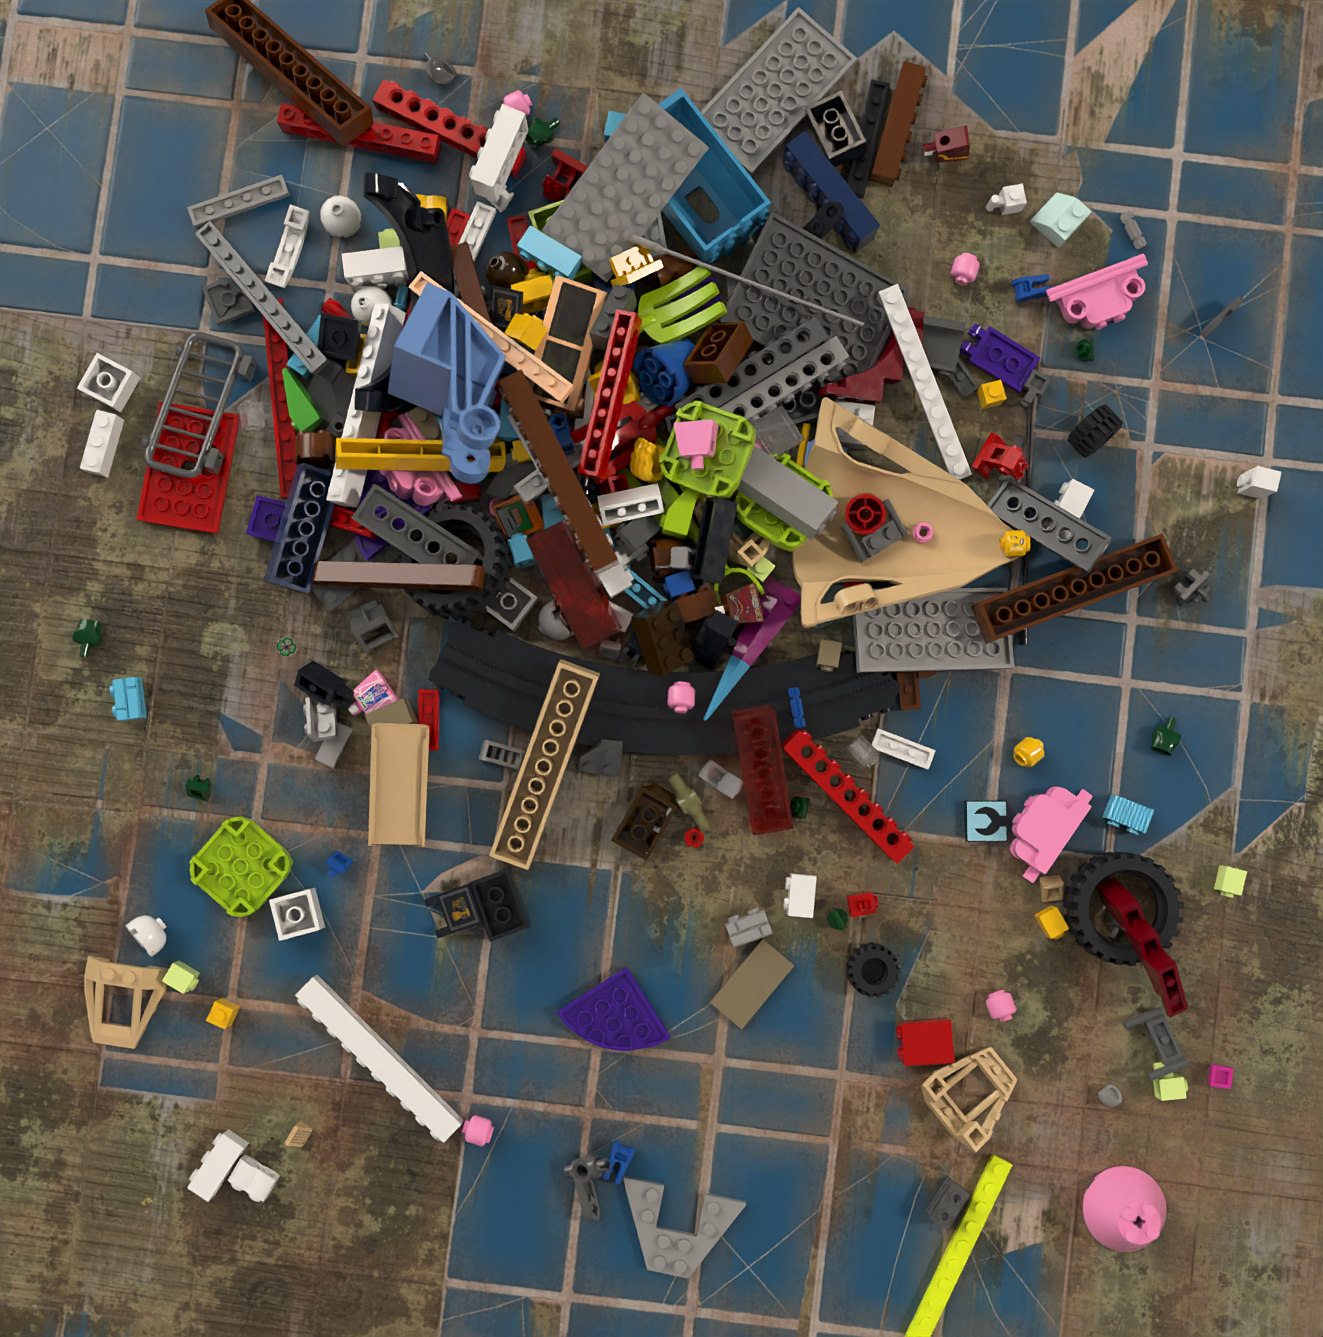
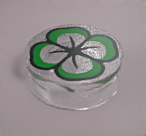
(287, 647)

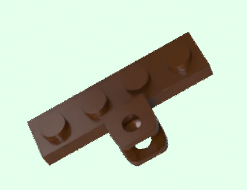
(909, 688)

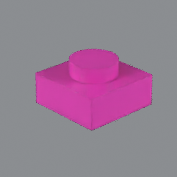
(1220, 1076)

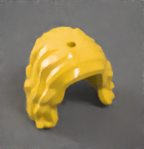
(645, 461)

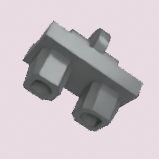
(1198, 581)

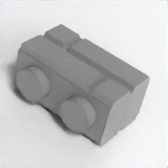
(748, 927)

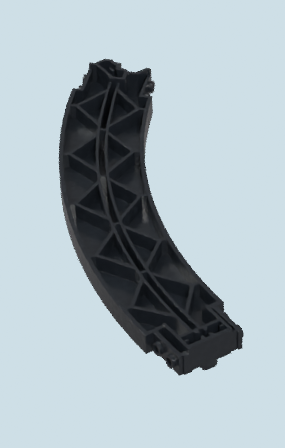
(513, 678)

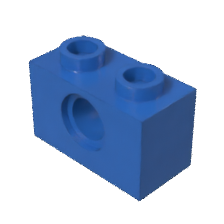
(678, 585)

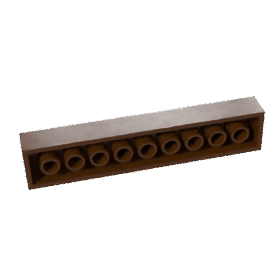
(290, 68)
(561, 476)
(1073, 589)

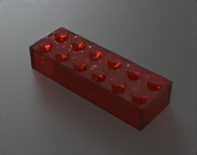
(574, 584)
(762, 769)

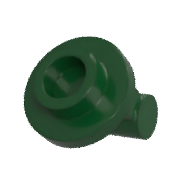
(1085, 350)
(799, 807)
(837, 919)

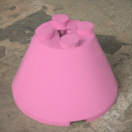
(1124, 1209)

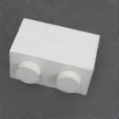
(1258, 482)
(800, 895)

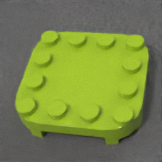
(732, 452)
(768, 524)
(240, 866)

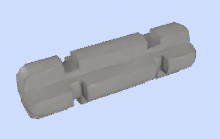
(1133, 230)

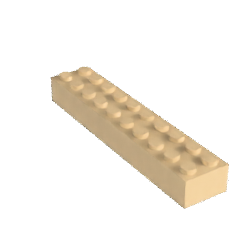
(544, 764)

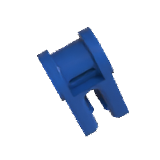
(1024, 289)
(562, 432)
(620, 1154)

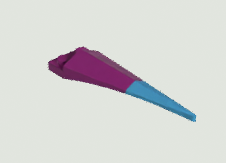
(777, 607)

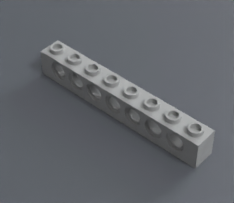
(831, 349)

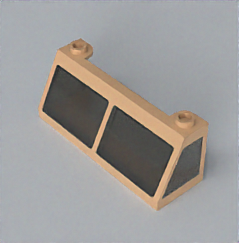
(567, 342)

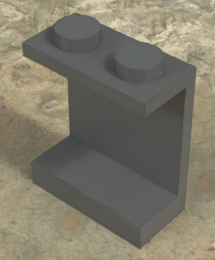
(942, 343)

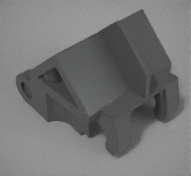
(369, 618)

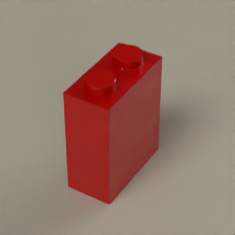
(925, 1041)

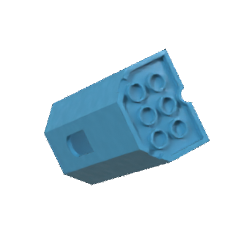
(725, 183)

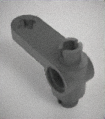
(584, 1184)

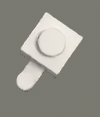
(1010, 200)

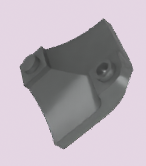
(332, 394)

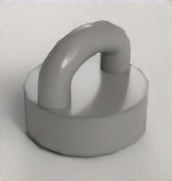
(1110, 1096)

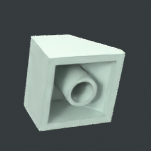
(1060, 218)

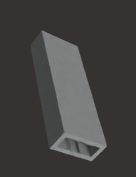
(787, 494)

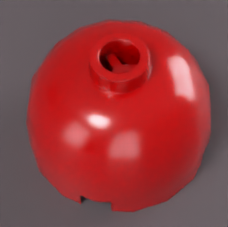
(862, 521)

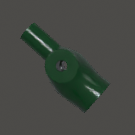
(541, 133)
(88, 634)
(1165, 739)

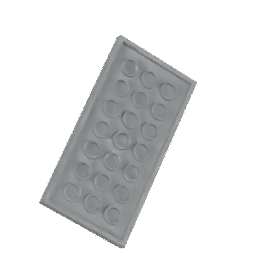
(774, 88)
(626, 185)
(929, 635)

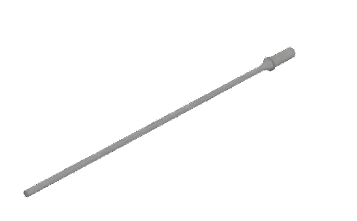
(657, 247)

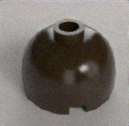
(505, 269)

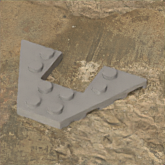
(670, 1249)

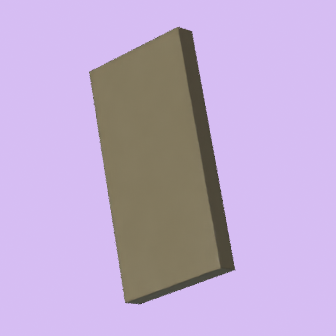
(752, 983)

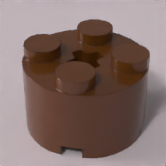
(315, 449)
(661, 557)

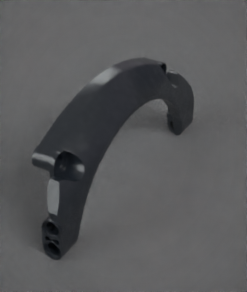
(426, 249)

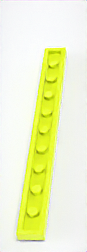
(959, 1248)

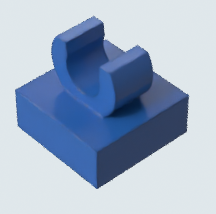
(339, 863)

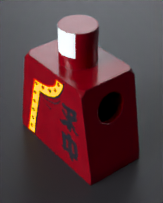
(949, 145)

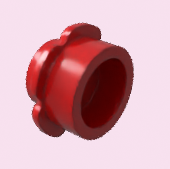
(694, 832)

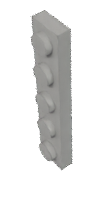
(238, 201)

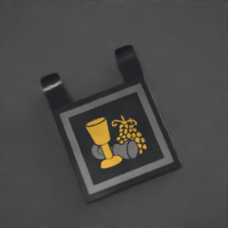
(504, 305)
(458, 908)

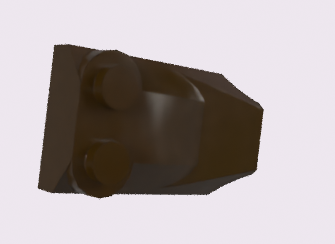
(645, 820)

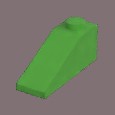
(301, 406)

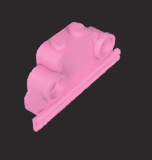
(1101, 294)
(422, 486)
(1046, 828)

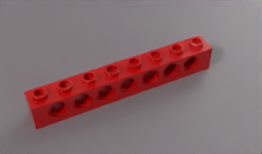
(390, 91)
(377, 138)
(610, 395)
(894, 850)

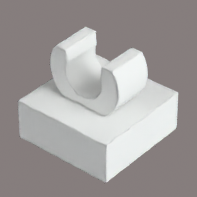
(503, 201)

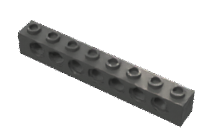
(808, 327)

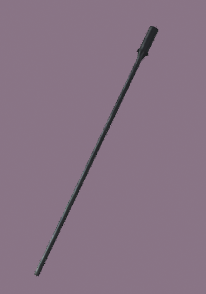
(1024, 634)

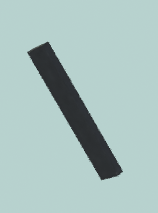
(870, 128)

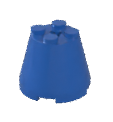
(662, 371)

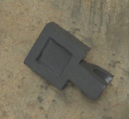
(1035, 386)

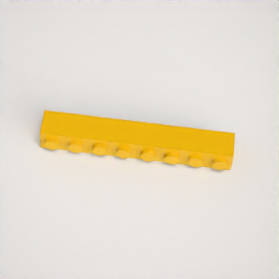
(403, 455)

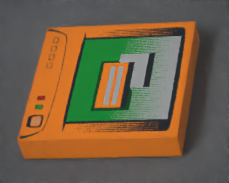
(517, 516)

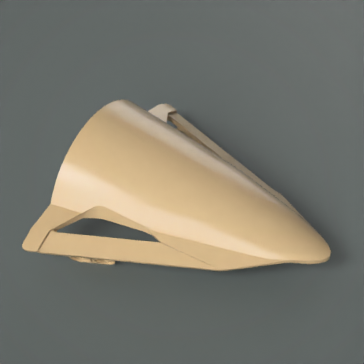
(962, 524)

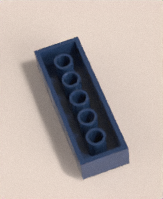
(826, 185)
(301, 530)

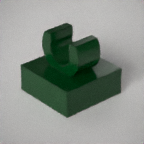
(197, 789)

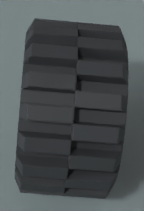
(1095, 430)
(885, 982)

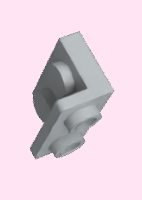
(320, 720)

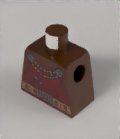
(741, 604)

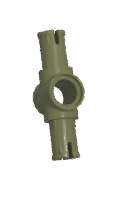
(689, 801)

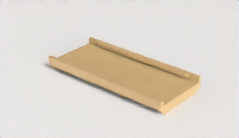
(398, 784)

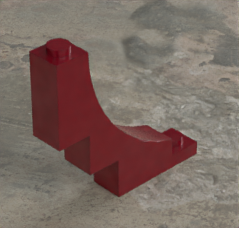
(868, 386)
(1146, 942)

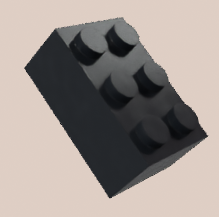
(836, 129)
(500, 904)

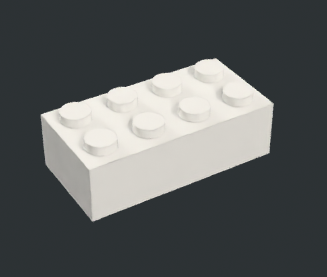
(499, 152)

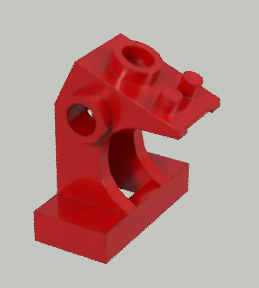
(567, 168)
(1011, 462)

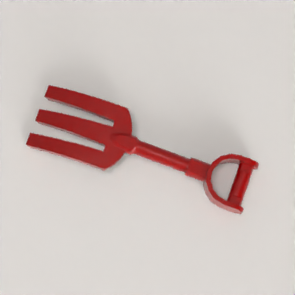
(641, 425)

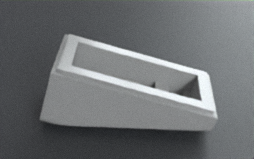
(682, 558)
(518, 761)

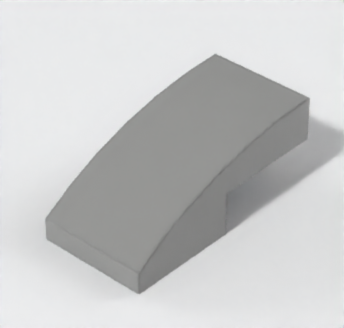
(333, 748)

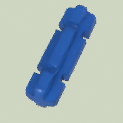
(796, 707)

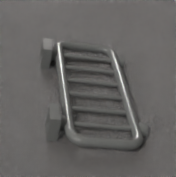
(208, 457)

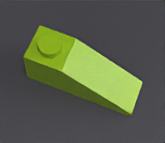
(679, 515)

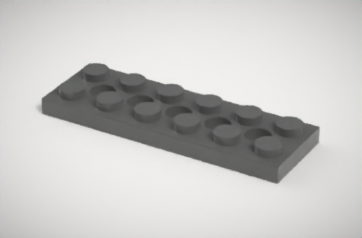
(413, 520)
(1049, 538)

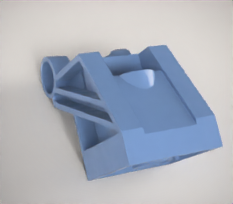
(451, 370)

